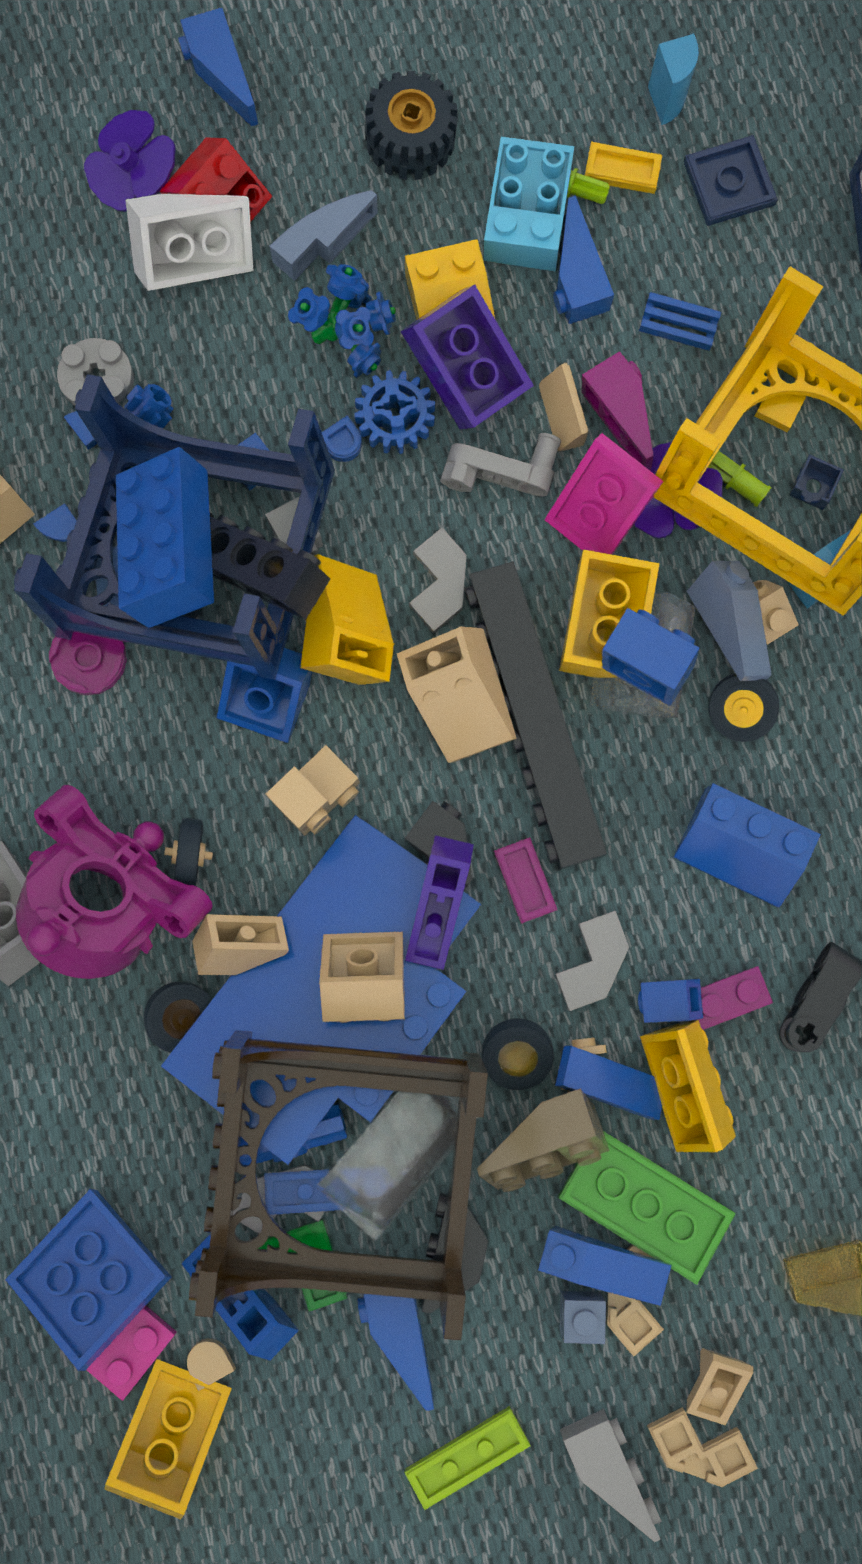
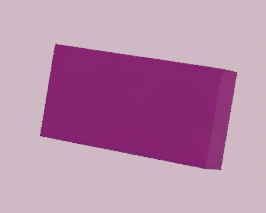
(525, 880)

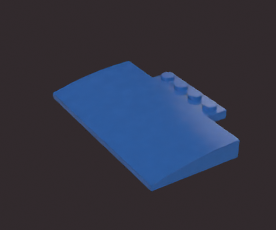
(355, 888)

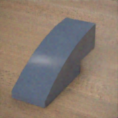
(323, 233)

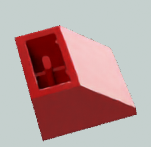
(218, 170)

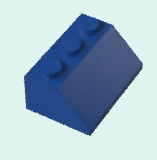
(746, 845)

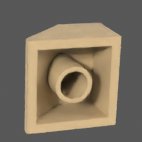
(362, 977)

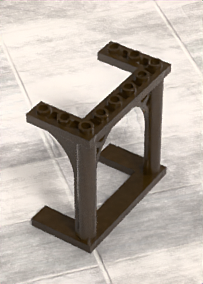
(239, 1265)

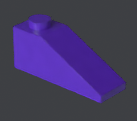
(439, 902)

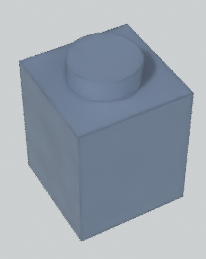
(582, 1317)

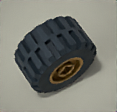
(410, 124)

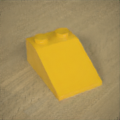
(443, 272)
(167, 1440)

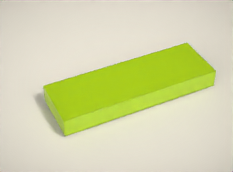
(467, 1457)

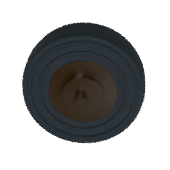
(173, 1012)

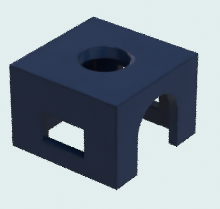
(822, 471)

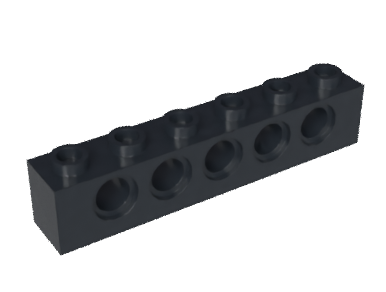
(265, 567)

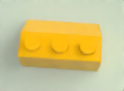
(600, 597)
(689, 1088)

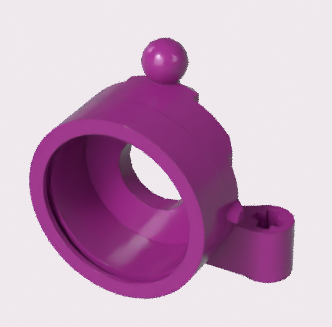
(89, 941)

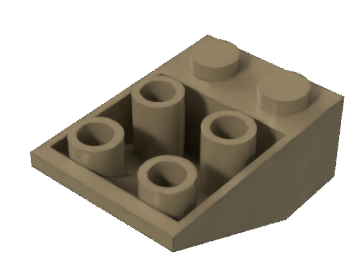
(551, 1137)

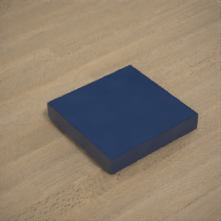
(730, 180)

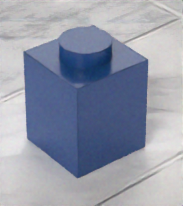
(671, 1000)

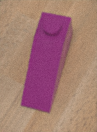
(618, 399)

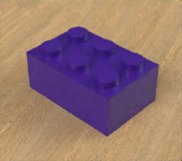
(467, 358)

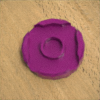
(96, 665)

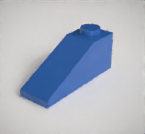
(216, 61)
(581, 281)
(604, 1266)
(251, 1315)
(398, 1332)

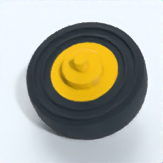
(743, 708)

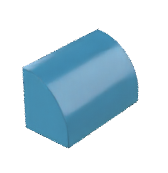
(672, 76)

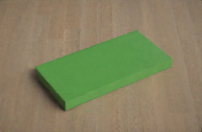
(649, 1208)

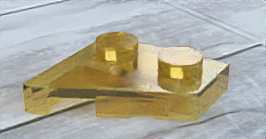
(828, 1277)

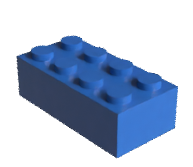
(164, 538)

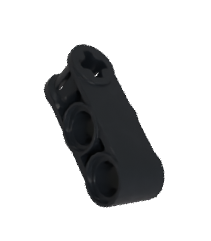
(821, 998)

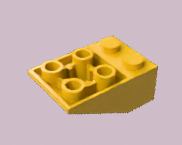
(348, 627)

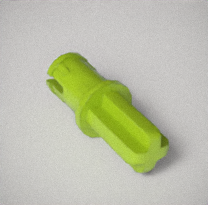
(587, 187)
(739, 479)

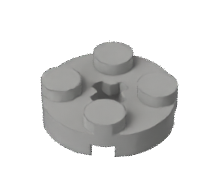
(95, 353)

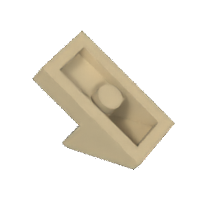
(718, 1386)

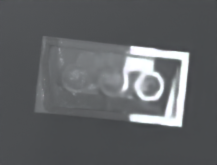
(391, 1159)

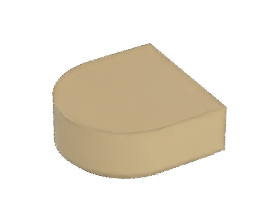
(209, 1362)

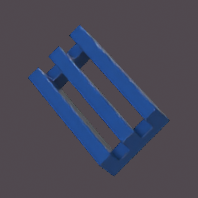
(683, 308)

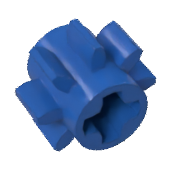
(150, 404)

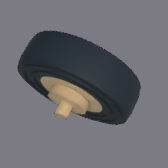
(188, 851)

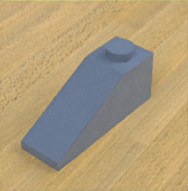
(734, 617)

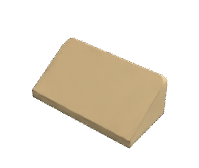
(564, 408)

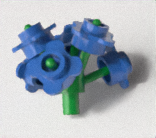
(348, 327)

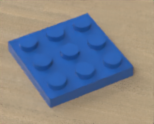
(88, 1279)

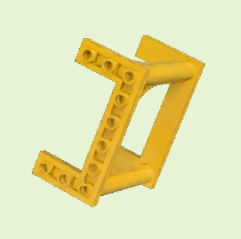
(696, 445)

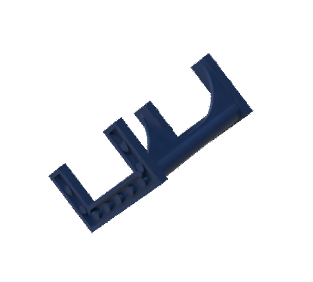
(128, 441)

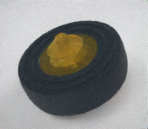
(517, 1054)

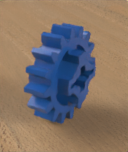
(378, 413)

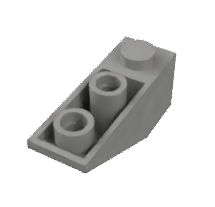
(603, 1468)

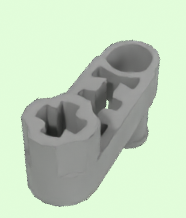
(468, 463)

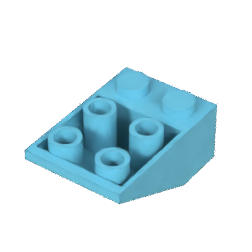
(528, 203)

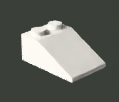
(189, 238)

